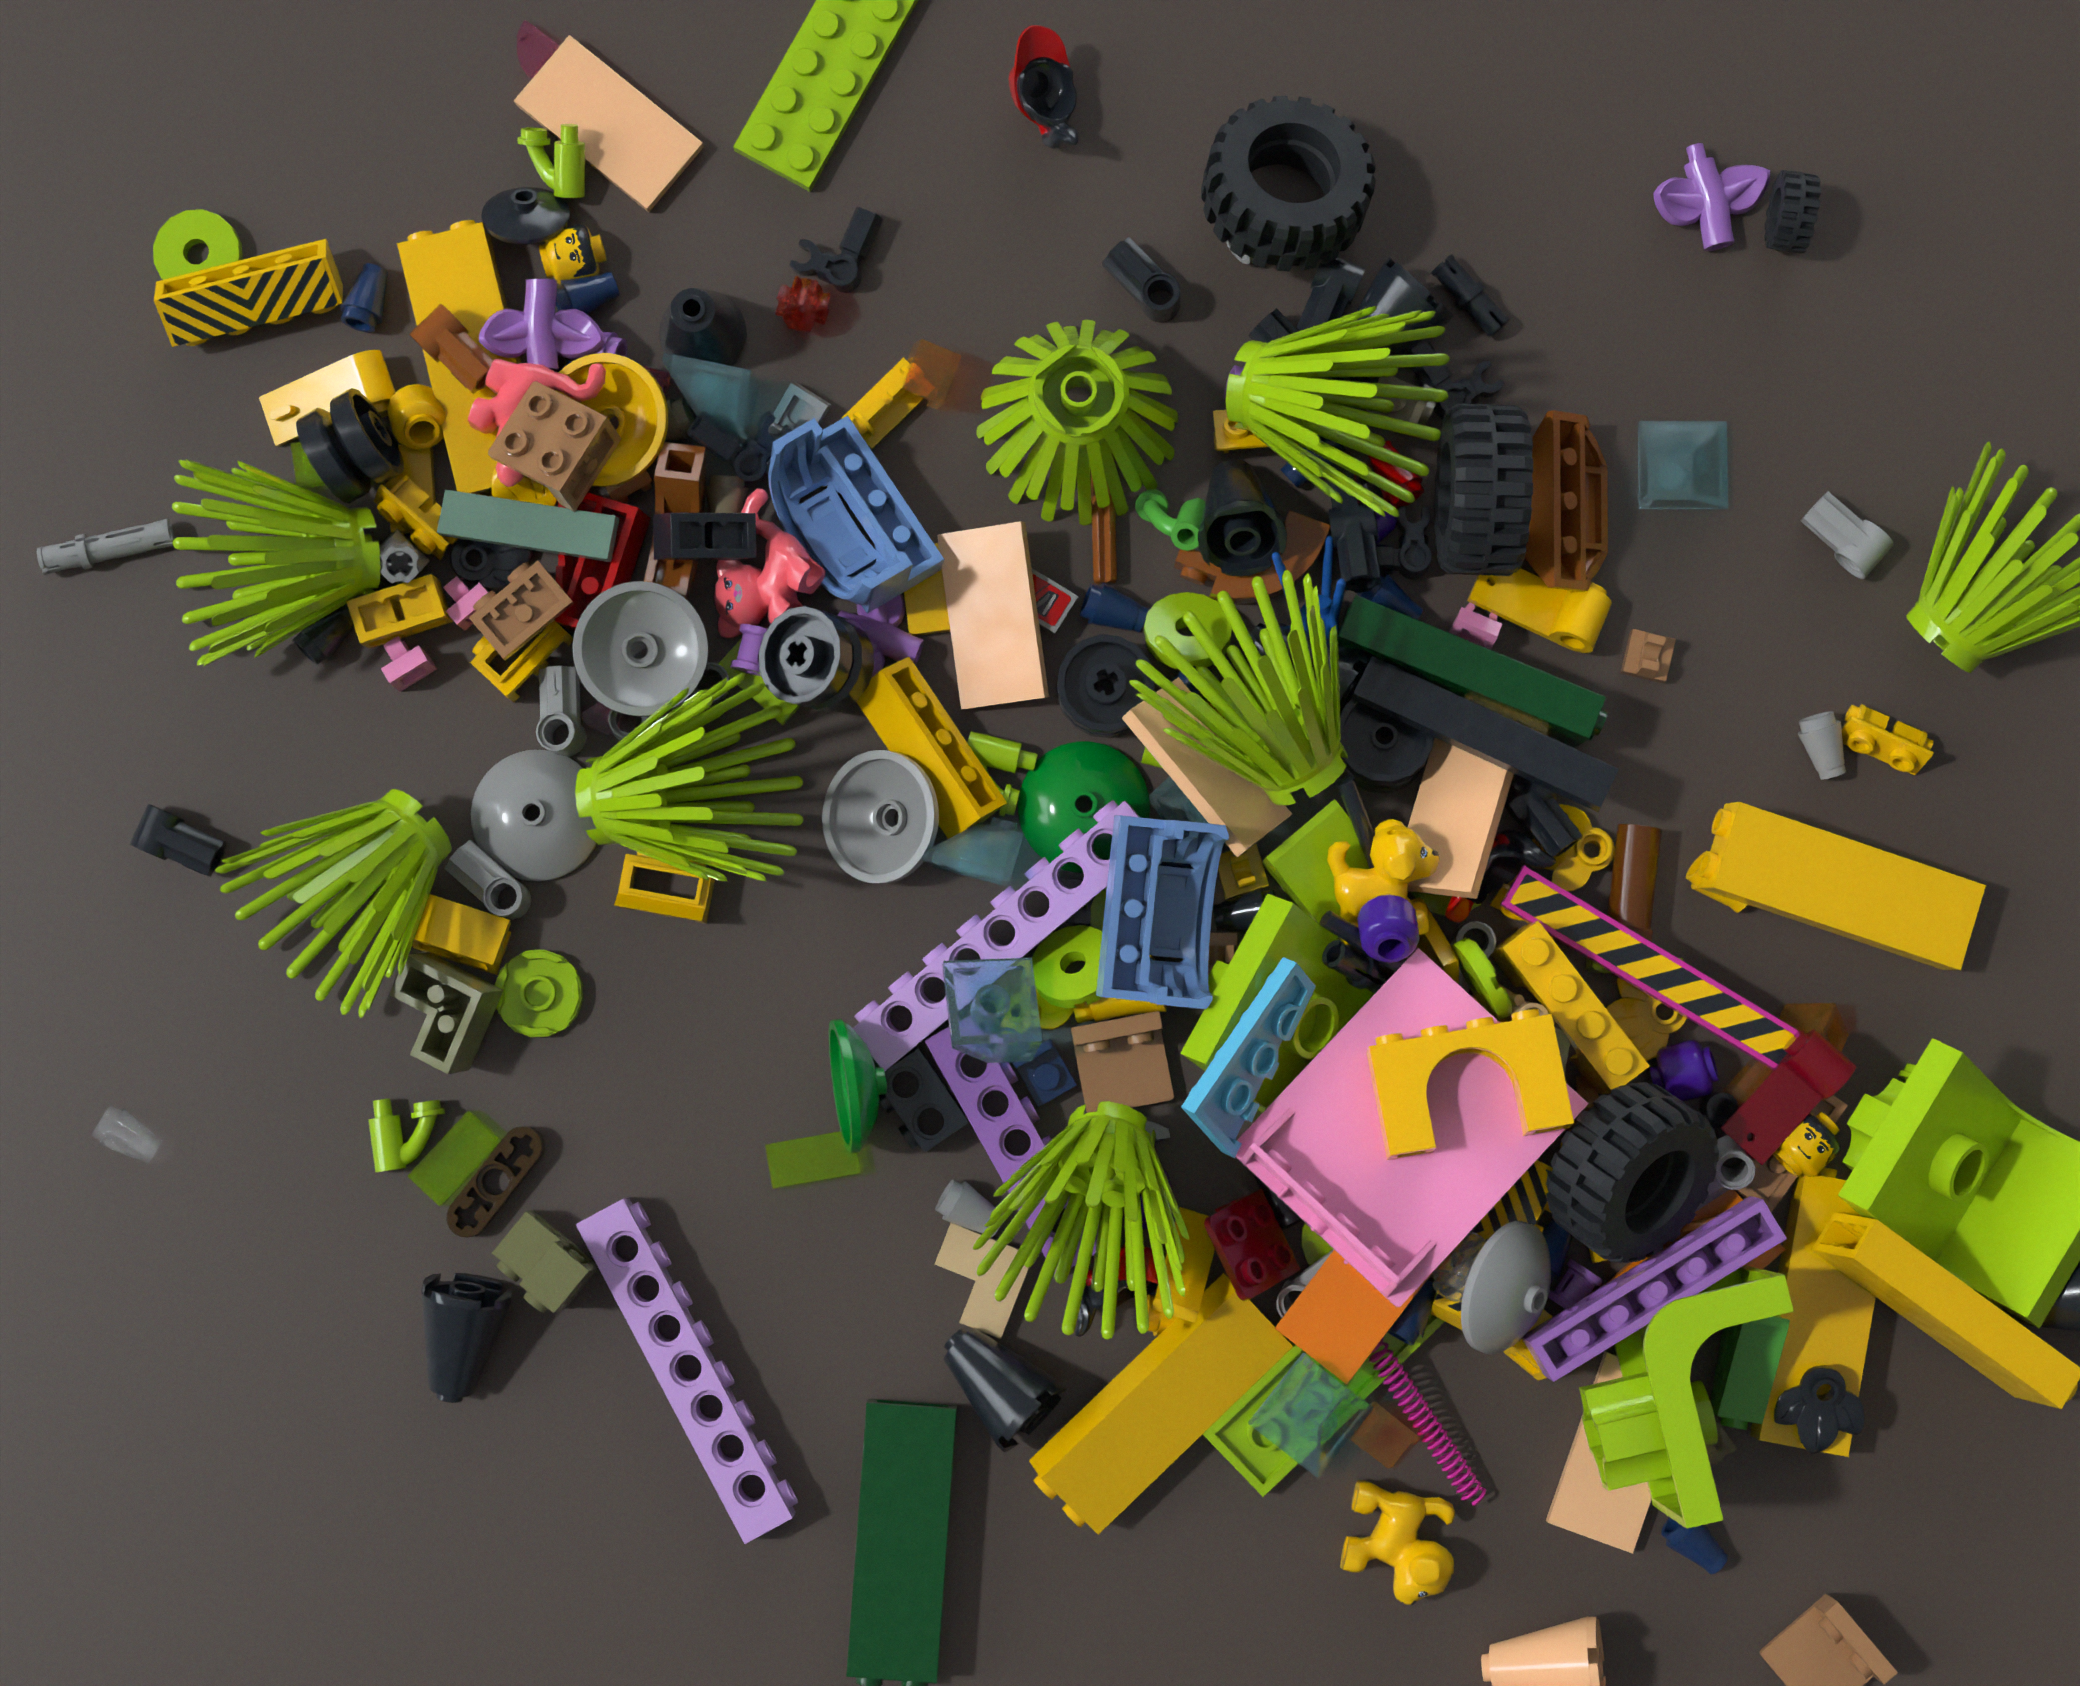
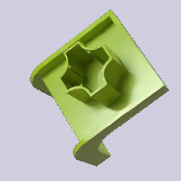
(1275, 933)
(1969, 1181)
(1654, 1418)

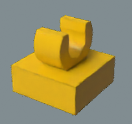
(1241, 873)

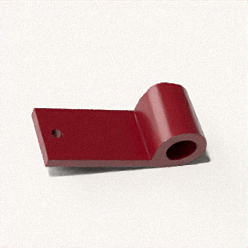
(1788, 1094)

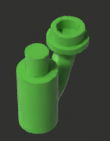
(1153, 507)

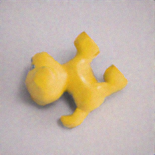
(1397, 859)
(1418, 1565)

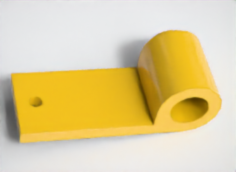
(360, 371)
(1556, 614)

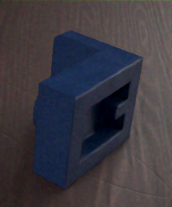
(1046, 1074)

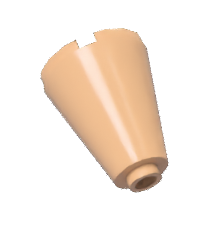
(1549, 1657)

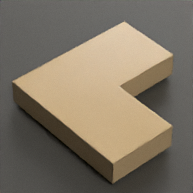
(982, 1308)

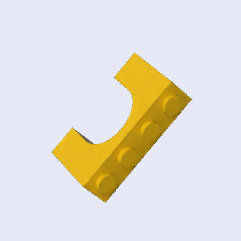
(1521, 1047)
(1601, 1047)

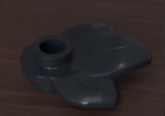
(495, 564)
(1820, 1415)

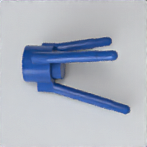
(1329, 608)

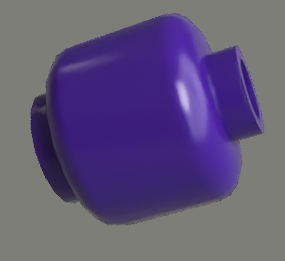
(1388, 928)
(1685, 1070)

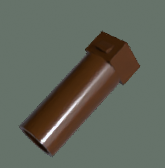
(1634, 877)

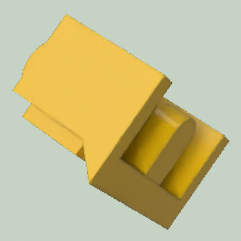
(525, 665)
(660, 903)

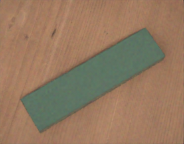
(528, 525)

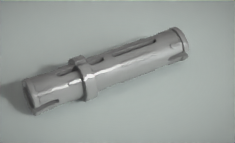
(93, 549)

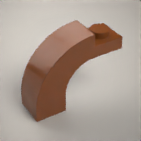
(678, 489)
(1303, 546)

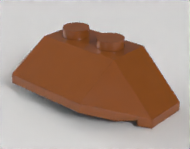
(1567, 503)

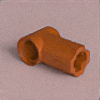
(449, 342)

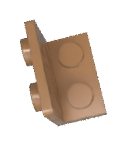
(556, 443)
(520, 608)
(1123, 1061)
(1826, 1650)

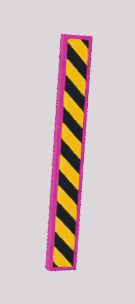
(1649, 967)

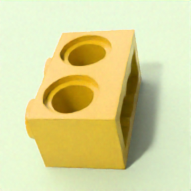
(399, 611)

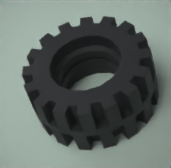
(1792, 211)

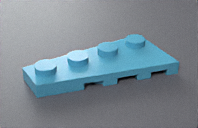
(1249, 1055)

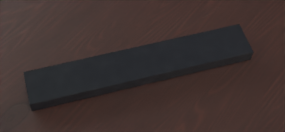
(1485, 734)

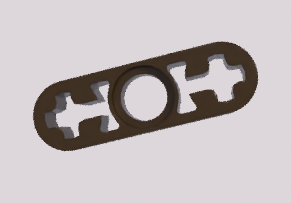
(483, 1214)

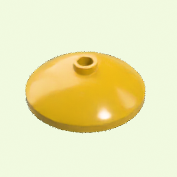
(638, 404)

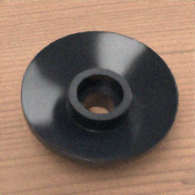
(525, 215)

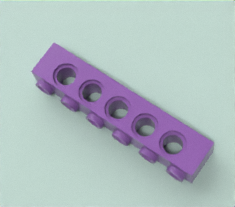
(993, 1129)
(1642, 1291)

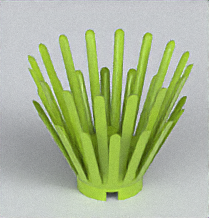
(1288, 399)
(1077, 433)
(308, 568)
(2008, 599)
(1279, 727)
(638, 796)
(365, 848)
(1102, 1166)

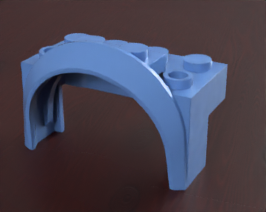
(822, 524)
(1159, 911)

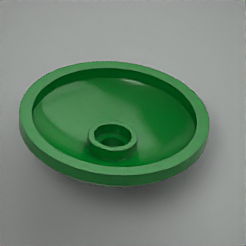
(1060, 778)
(854, 1085)

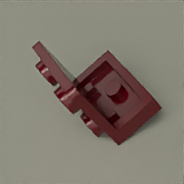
(1250, 1244)

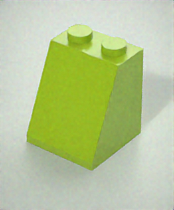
(1302, 863)

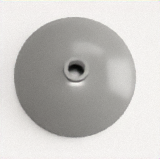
(645, 615)
(862, 812)
(536, 848)
(1506, 1288)

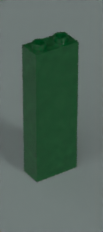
(1471, 669)
(901, 1542)

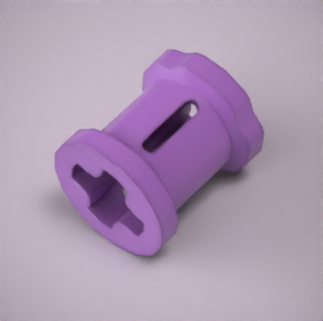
(748, 653)
(1575, 1285)

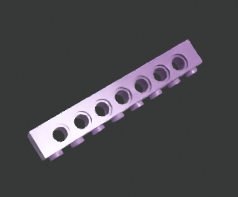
(890, 1044)
(749, 1515)

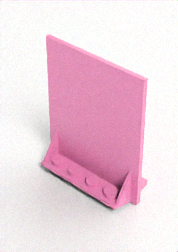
(1327, 1150)

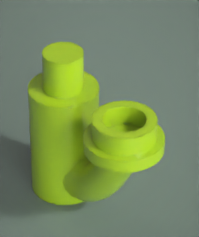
(568, 172)
(1005, 756)
(387, 1137)

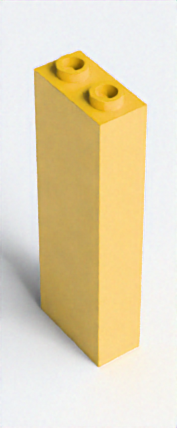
(464, 277)
(1841, 886)
(1829, 1308)
(1947, 1310)
(1158, 1407)

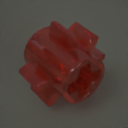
(802, 304)

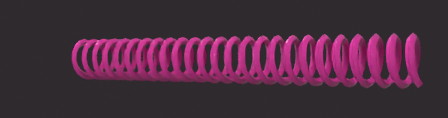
(1426, 1428)

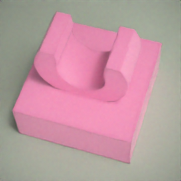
(464, 601)
(1476, 627)
(406, 665)

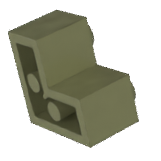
(455, 1006)
(546, 1261)

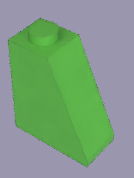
(1747, 1370)

